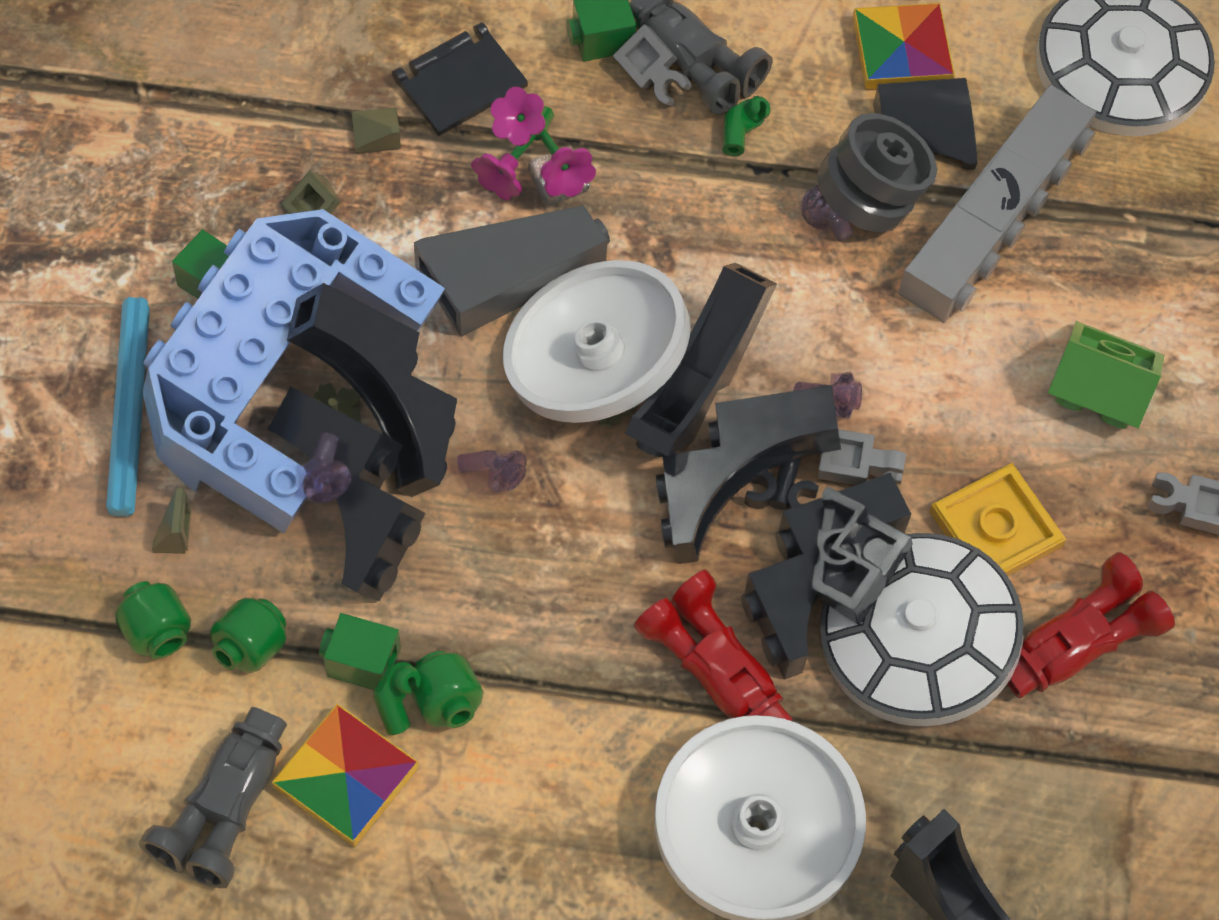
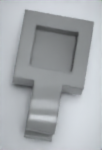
(859, 459)

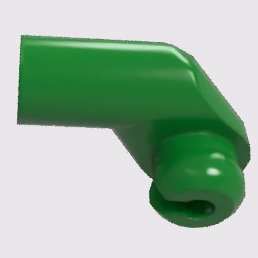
(742, 120)
(390, 693)

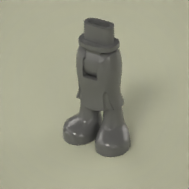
(701, 50)
(223, 798)

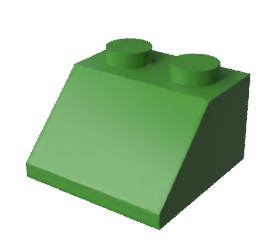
(1106, 376)

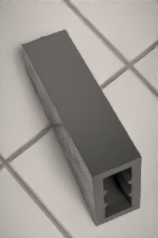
(506, 262)

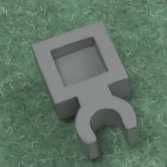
(649, 61)
(1196, 501)

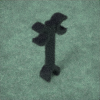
(782, 491)

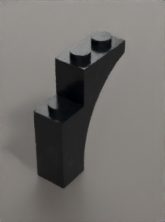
(713, 354)
(378, 361)
(745, 442)
(374, 521)
(783, 593)
(941, 874)

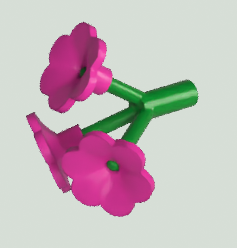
(522, 120)

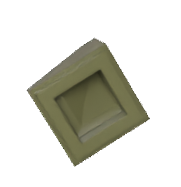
(376, 130)
(311, 194)
(175, 526)

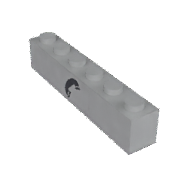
(997, 203)

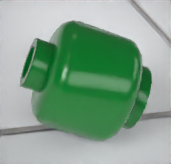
(153, 619)
(248, 635)
(447, 690)

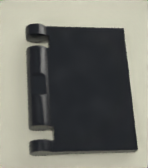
(459, 79)

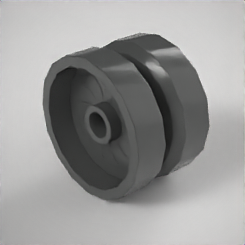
(876, 172)

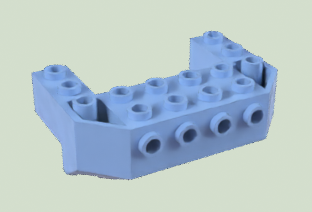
(237, 336)

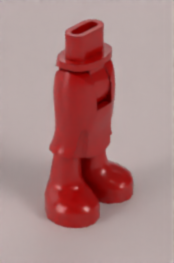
(1082, 633)
(719, 660)

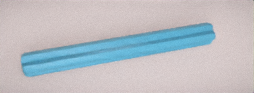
(128, 407)

